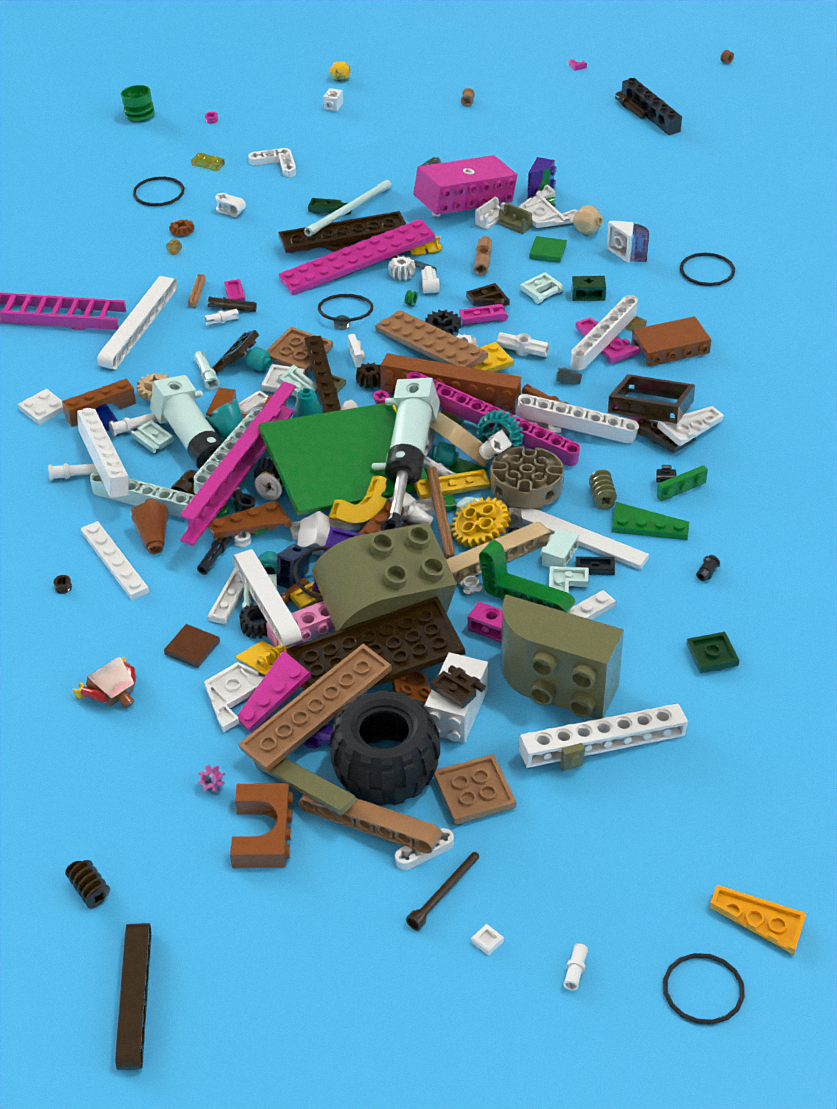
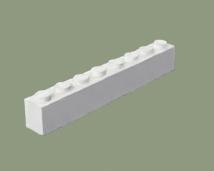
(102, 453)

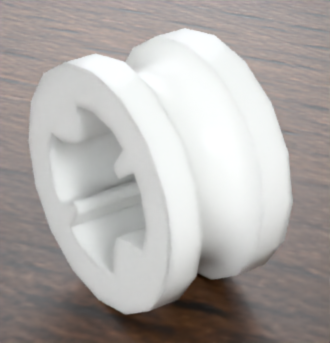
(244, 541)

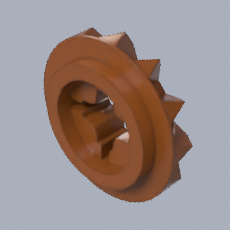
(181, 227)

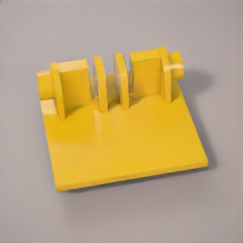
(261, 656)

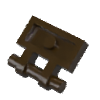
(454, 689)

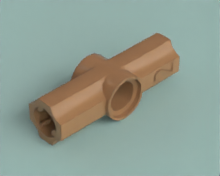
(483, 255)

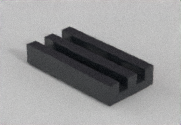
(597, 565)

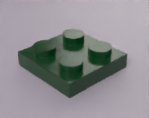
(712, 652)

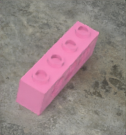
(311, 621)

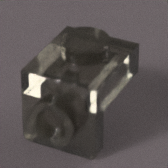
(516, 520)

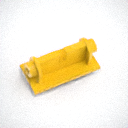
(432, 247)

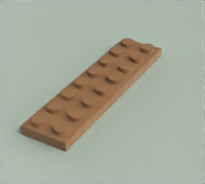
(430, 340)
(314, 707)

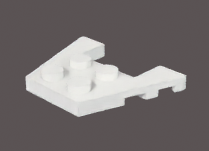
(543, 212)
(230, 689)

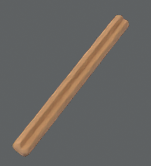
(440, 512)

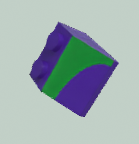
(540, 175)

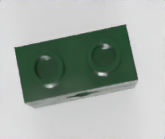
(588, 288)

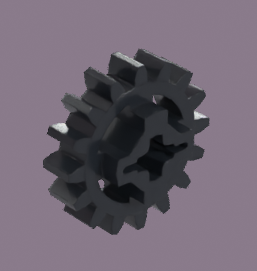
(445, 321)

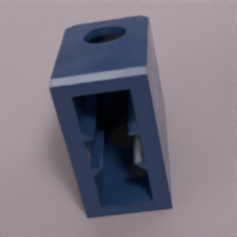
(285, 565)

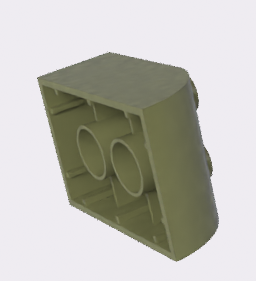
(382, 574)
(560, 657)

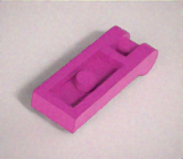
(483, 314)

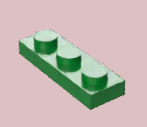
(682, 483)

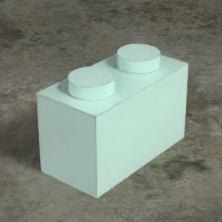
(559, 549)

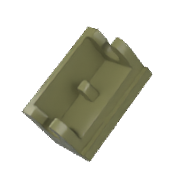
(515, 218)

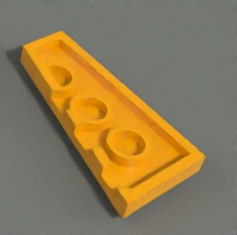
(767, 919)

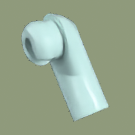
(462, 503)

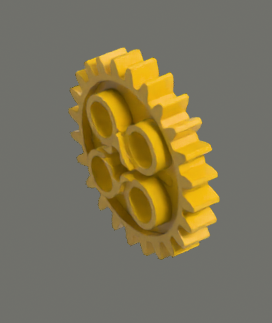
(480, 522)

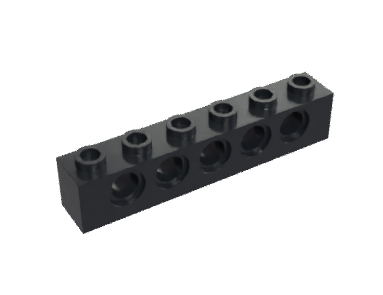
(656, 109)

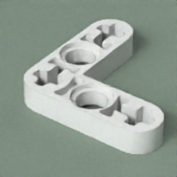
(280, 155)

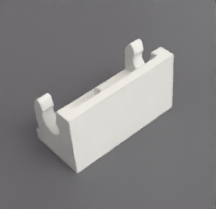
(488, 213)

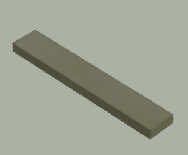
(312, 785)

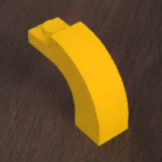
(366, 509)

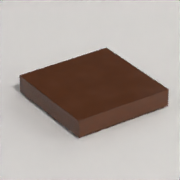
(192, 645)

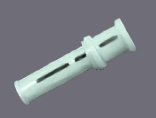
(208, 374)

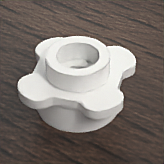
(471, 585)

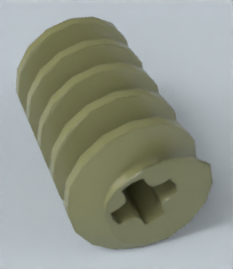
(602, 489)

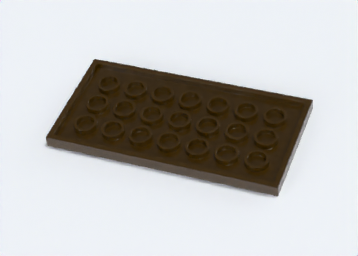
(404, 638)

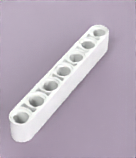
(604, 333)
(577, 418)
(267, 598)

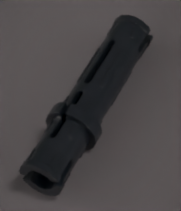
(205, 564)

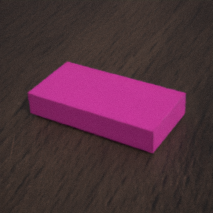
(234, 290)

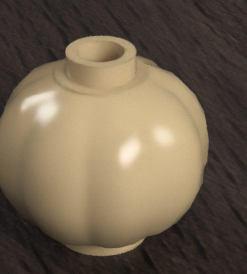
(588, 220)

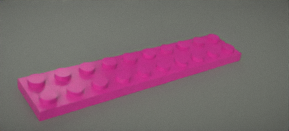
(356, 256)

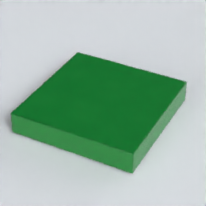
(548, 249)

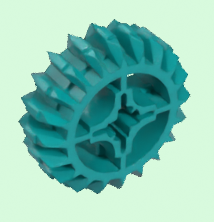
(502, 421)

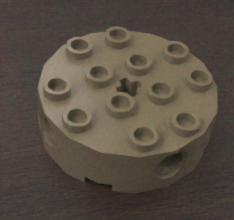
(526, 477)

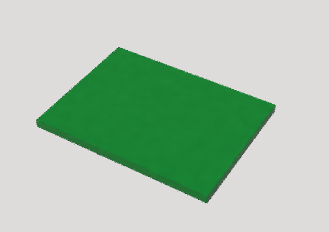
(332, 455)

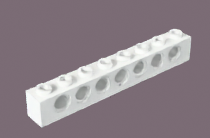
(604, 734)

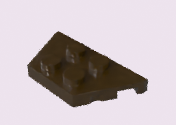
(237, 350)

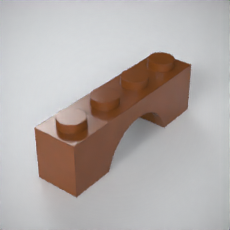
(118, 393)

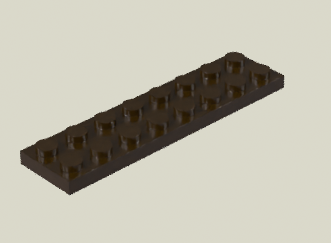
(341, 232)

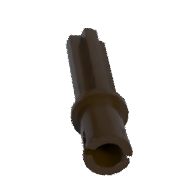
(632, 106)
(232, 304)

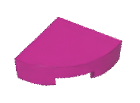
(577, 65)

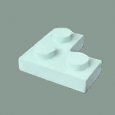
(563, 577)

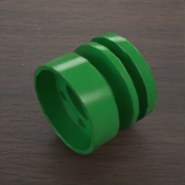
(137, 102)

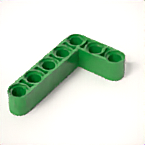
(501, 583)

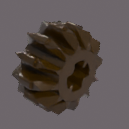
(368, 375)

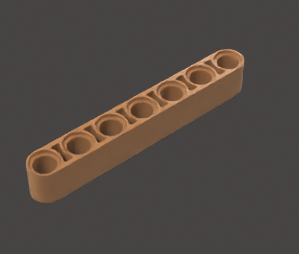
(380, 823)

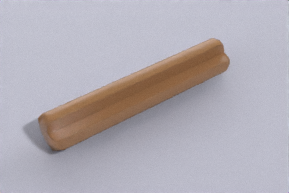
(196, 290)

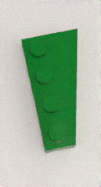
(647, 523)

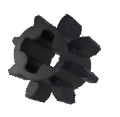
(665, 473)

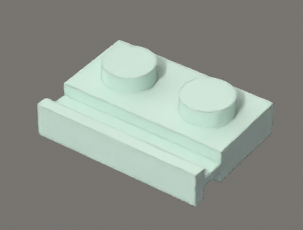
(152, 436)

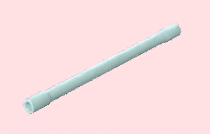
(315, 227)

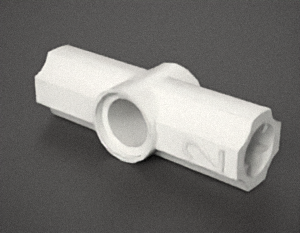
(523, 344)

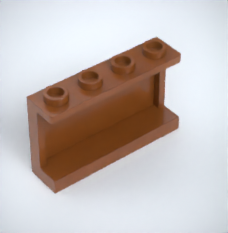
(672, 340)

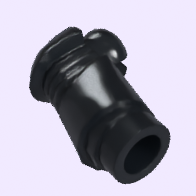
(708, 567)

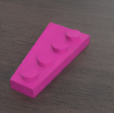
(275, 688)

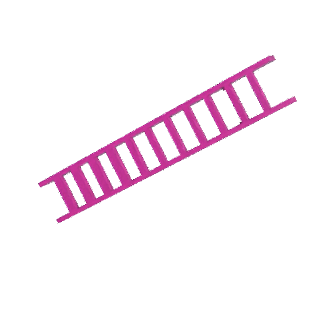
(86, 305)
(233, 468)

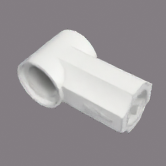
(430, 282)

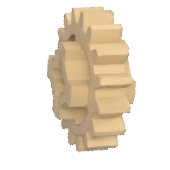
(145, 386)

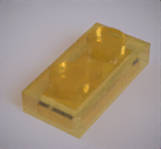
(208, 161)

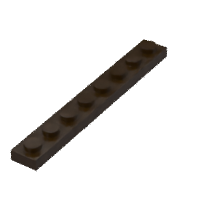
(322, 374)

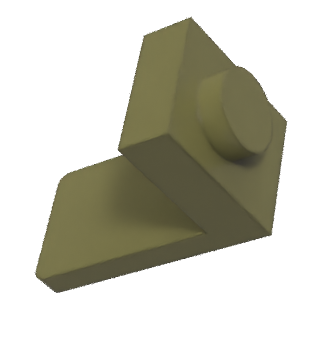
(572, 756)

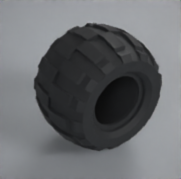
(389, 773)

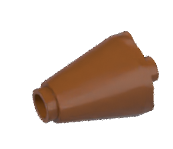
(151, 524)

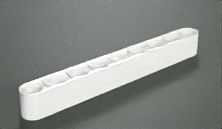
(137, 323)

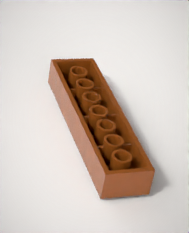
(488, 386)

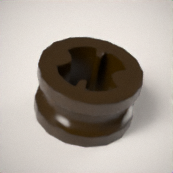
(65, 580)

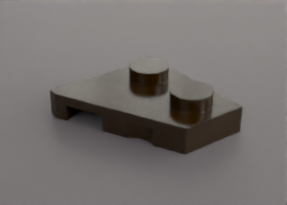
(487, 296)

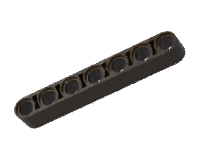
(133, 997)

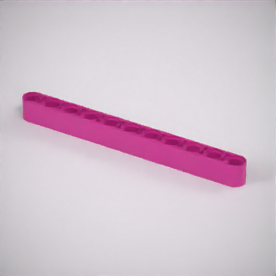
(474, 409)

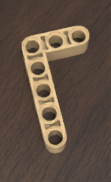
(459, 437)

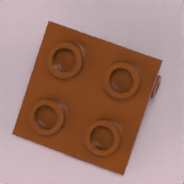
(414, 685)

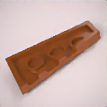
(259, 517)

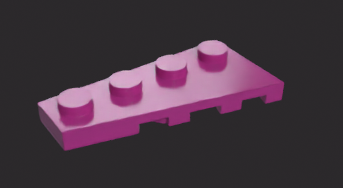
(616, 349)

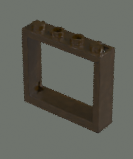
(649, 408)

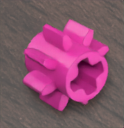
(217, 776)

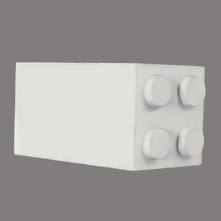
(450, 719)

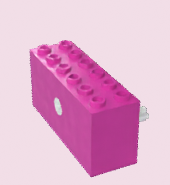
(464, 184)

